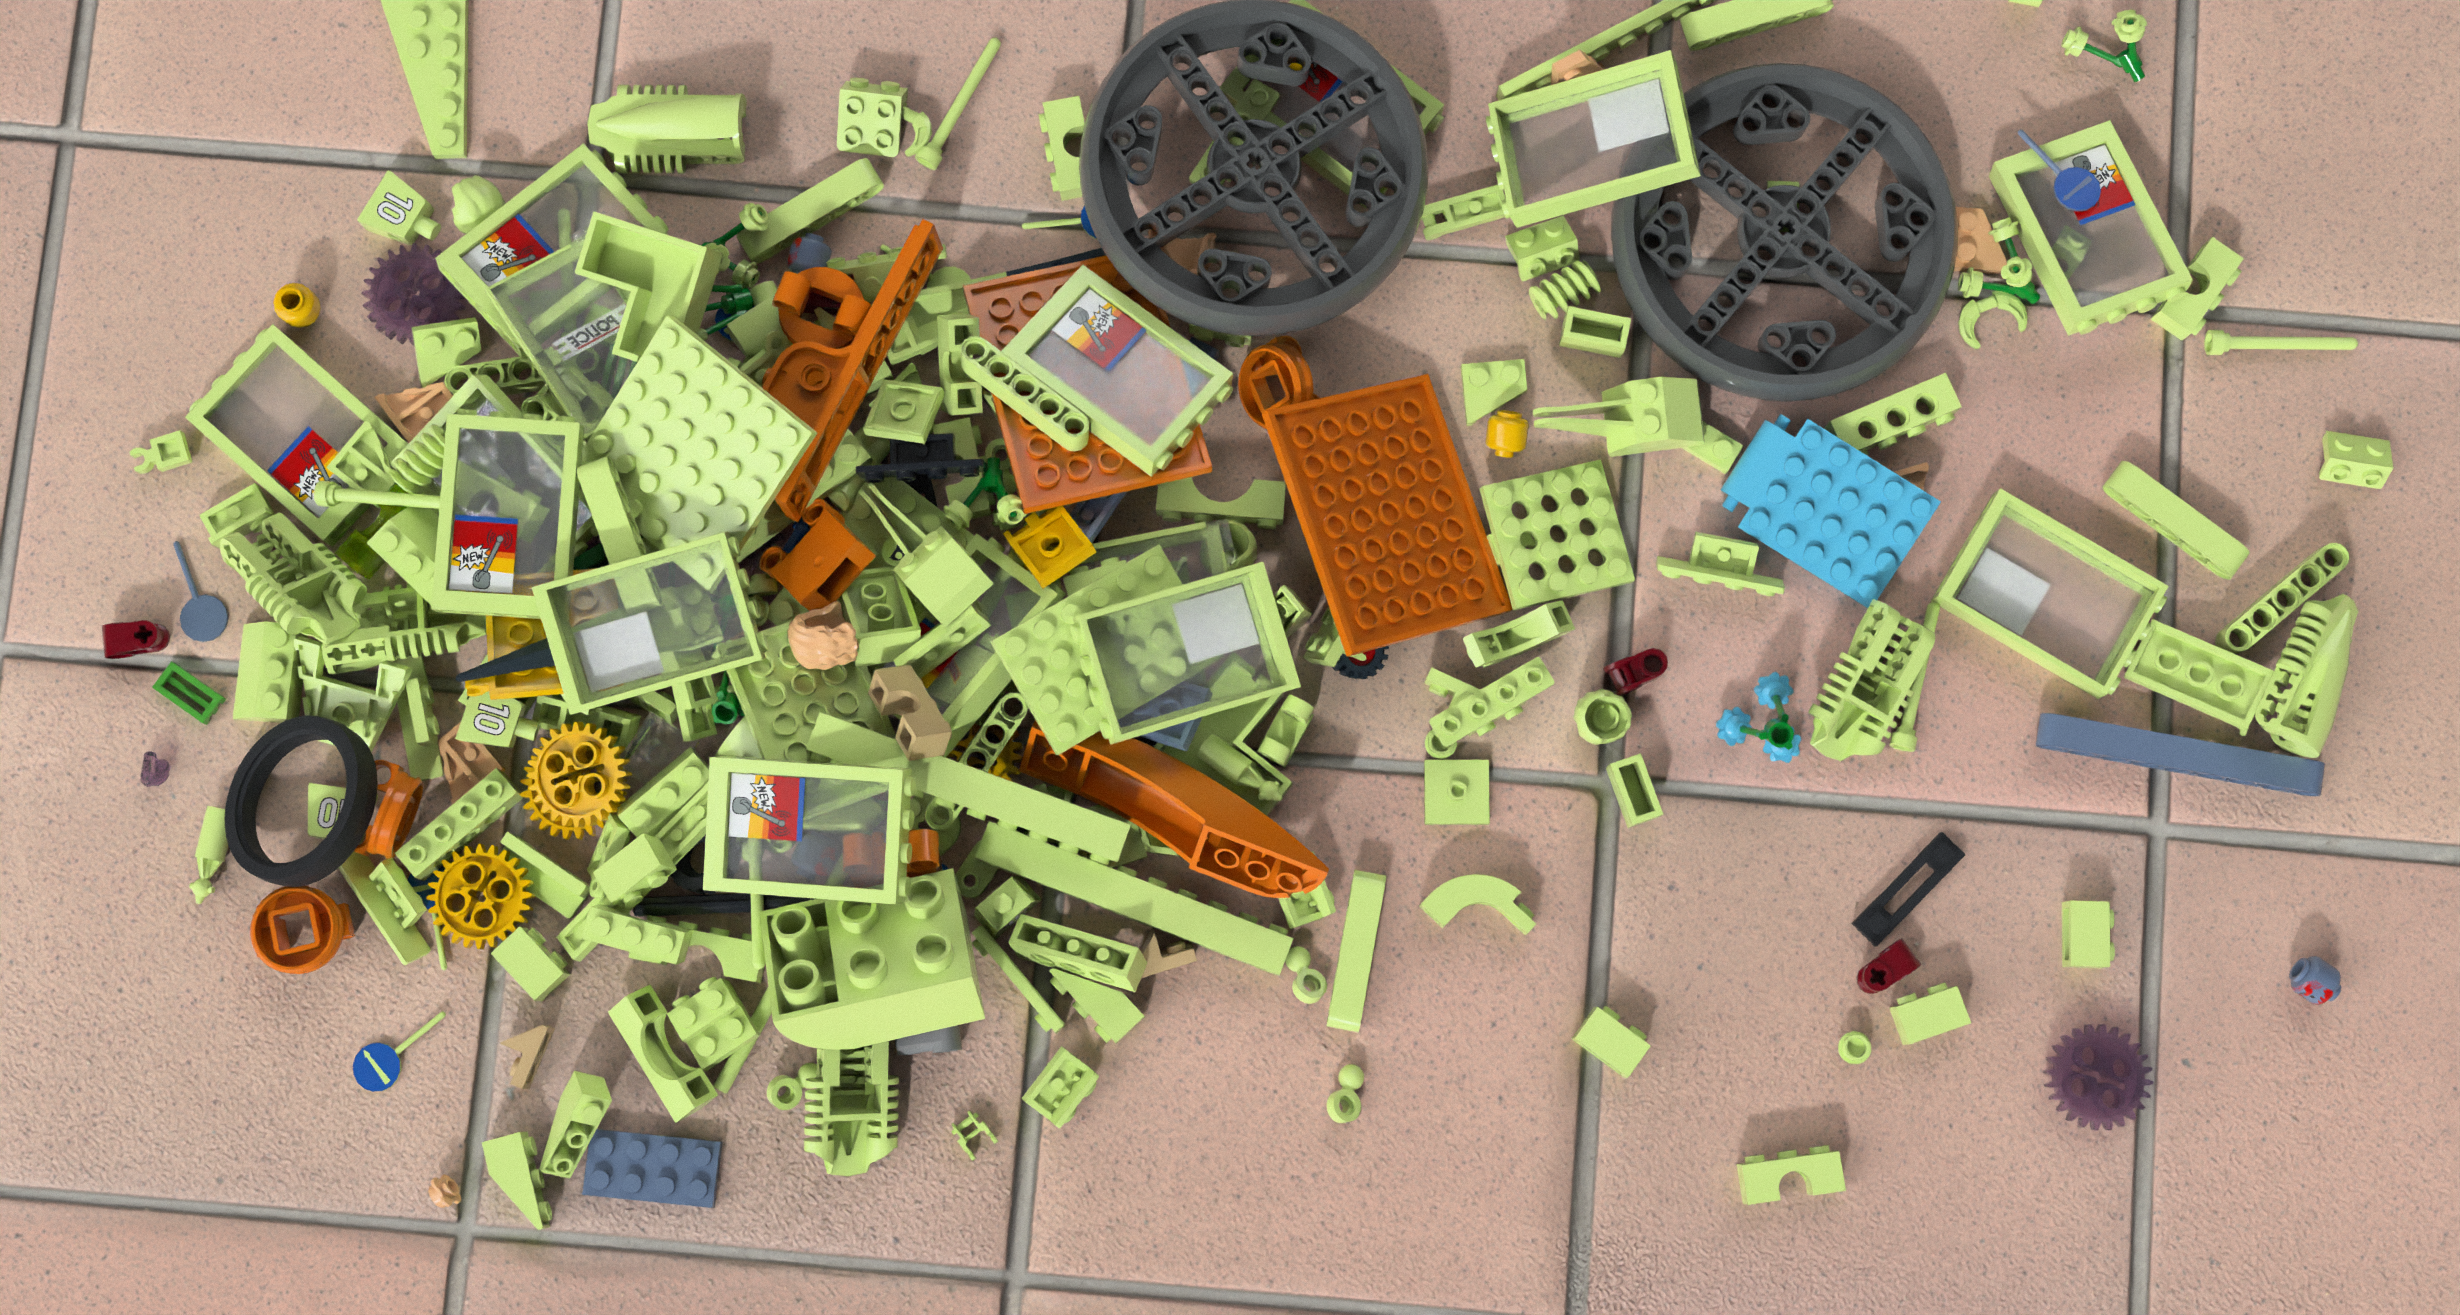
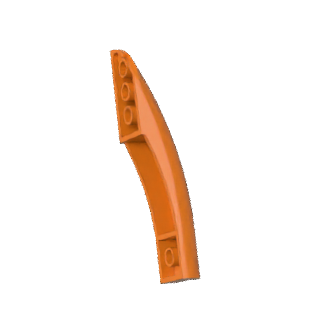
(1182, 809)

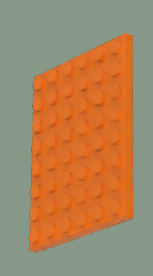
(1041, 467)
(1387, 513)

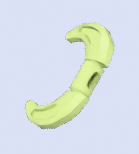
(922, 128)
(1999, 299)

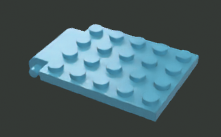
(1827, 507)

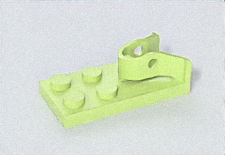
(2199, 675)

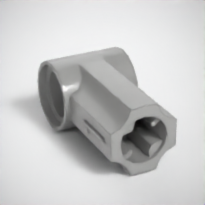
(937, 1041)

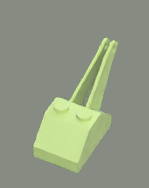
(1637, 416)
(938, 569)

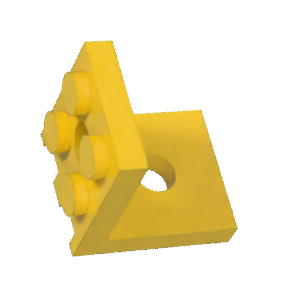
(1050, 545)

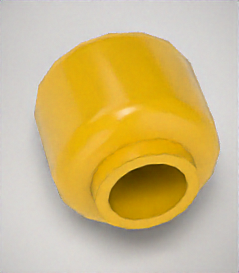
(297, 305)
(1507, 433)

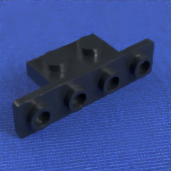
(913, 459)

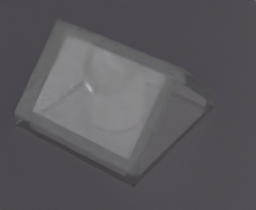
(654, 748)

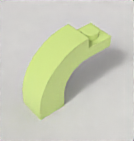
(1519, 635)
(1477, 889)

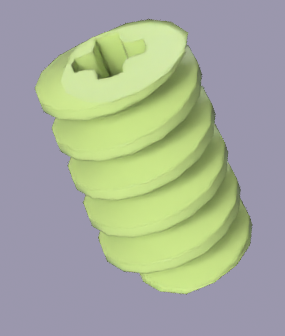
(1564, 288)
(422, 465)

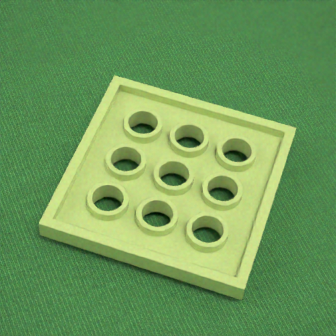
(1516, 559)

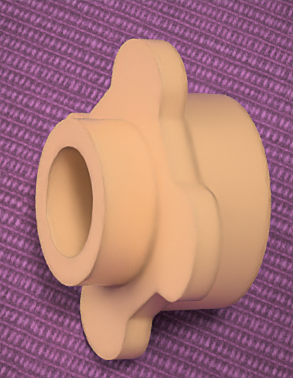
(444, 1191)

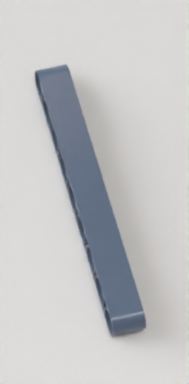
(2180, 754)

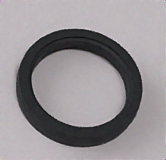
(252, 776)

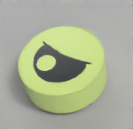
(891, 551)

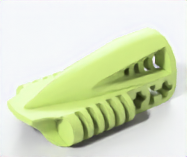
(668, 128)
(308, 596)
(397, 628)
(2318, 667)
(1865, 690)
(851, 1108)

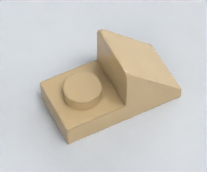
(1158, 961)
(533, 1046)

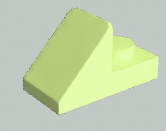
(1444, 684)

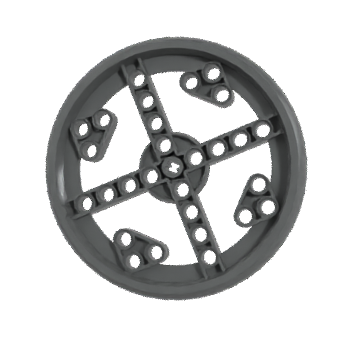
(1307, 38)
(1920, 192)

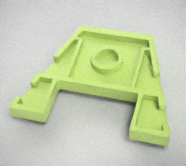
(349, 704)

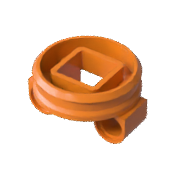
(828, 282)
(1279, 357)
(395, 812)
(270, 937)

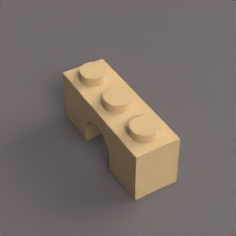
(922, 727)

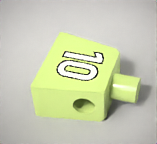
(398, 212)
(495, 722)
(324, 808)
(1005, 905)

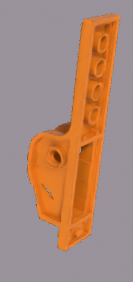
(830, 384)

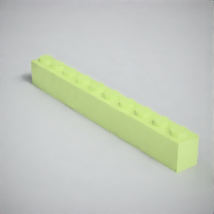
(975, 790)
(1137, 899)

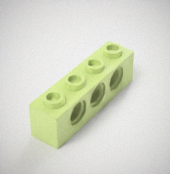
(1935, 393)
(459, 824)
(1078, 952)

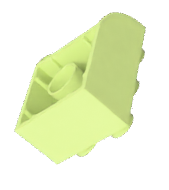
(872, 969)

